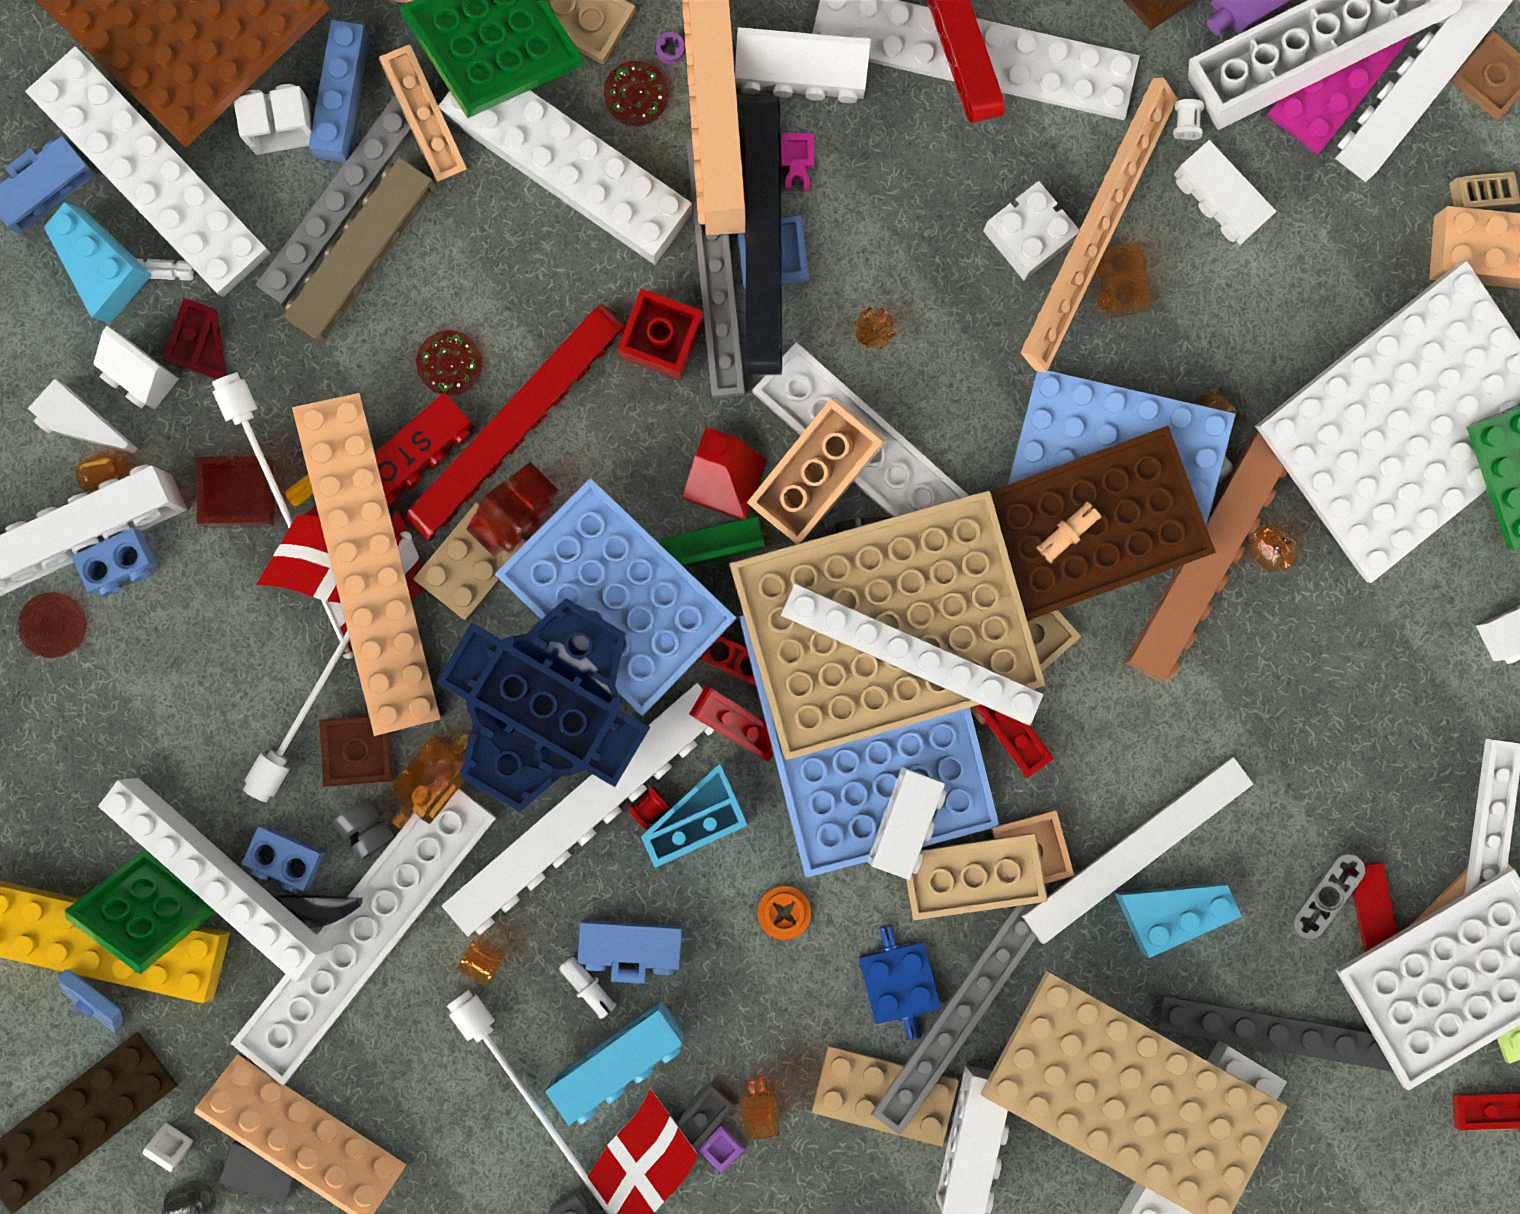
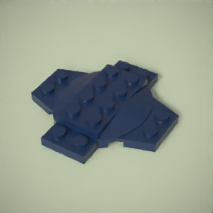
(543, 705)

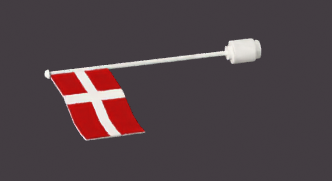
(304, 567)
(637, 1165)

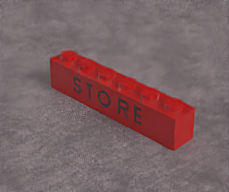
(419, 446)

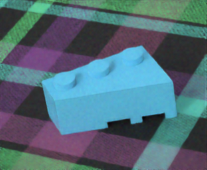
(96, 262)
(696, 820)
(1176, 914)

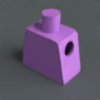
(1242, 14)

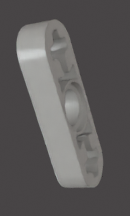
(1350, 880)

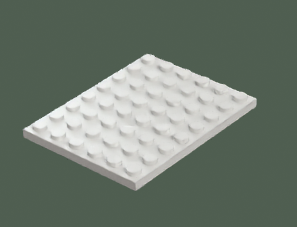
(1385, 429)

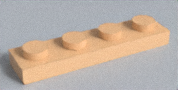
(422, 113)

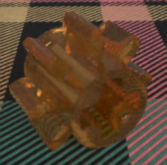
(874, 328)

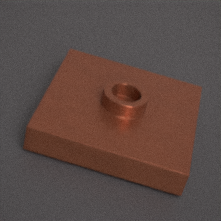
(353, 753)

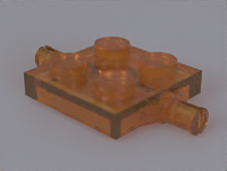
(430, 779)

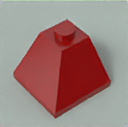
(724, 474)

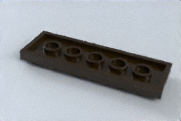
(80, 1120)

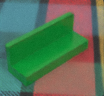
(715, 542)

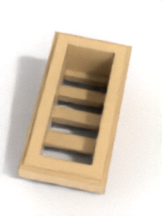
(1461, 196)

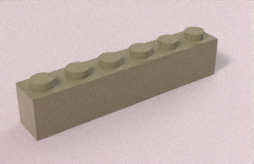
(359, 251)

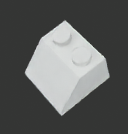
(132, 369)

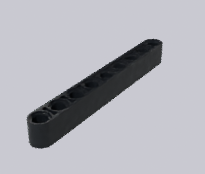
(763, 236)

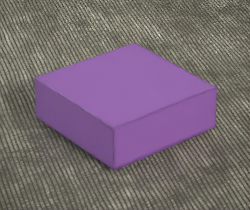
(721, 1148)

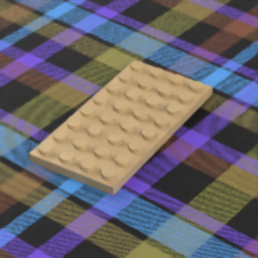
(1133, 1099)

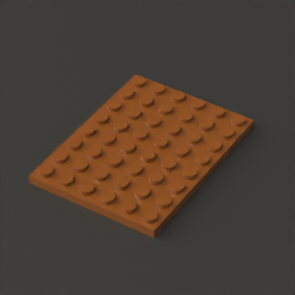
(186, 55)

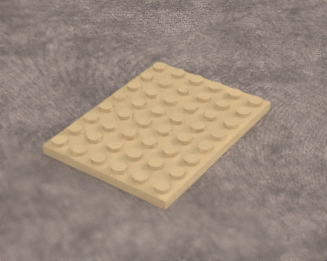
(923, 573)

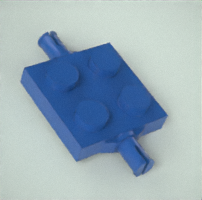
(899, 982)

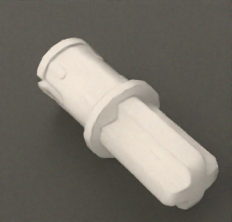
(586, 986)

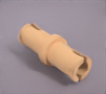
(1068, 532)

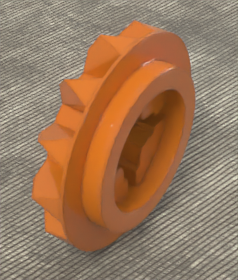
(800, 911)

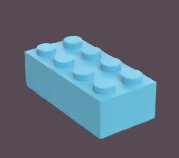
(615, 1063)

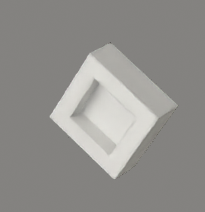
(167, 1147)

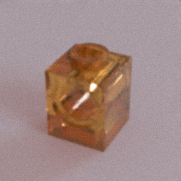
(481, 960)

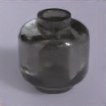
(190, 1198)

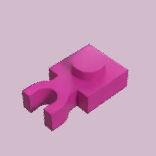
(797, 155)

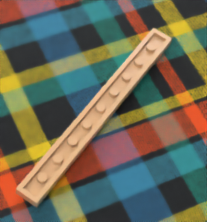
(1099, 225)

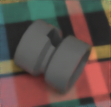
(363, 829)

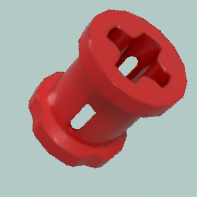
(648, 808)

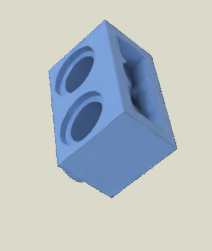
(114, 555)
(286, 851)

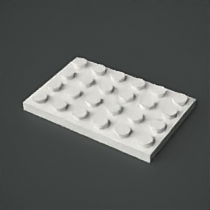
(1443, 981)

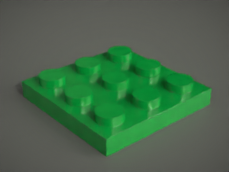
(139, 912)

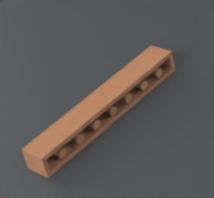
(1194, 583)

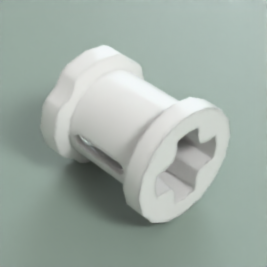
(1188, 119)

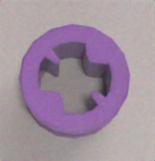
(661, 45)

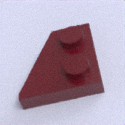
(196, 341)

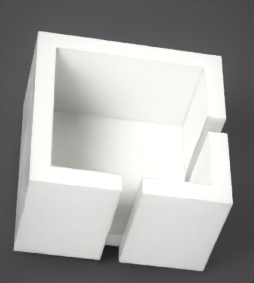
(274, 119)
(1031, 230)

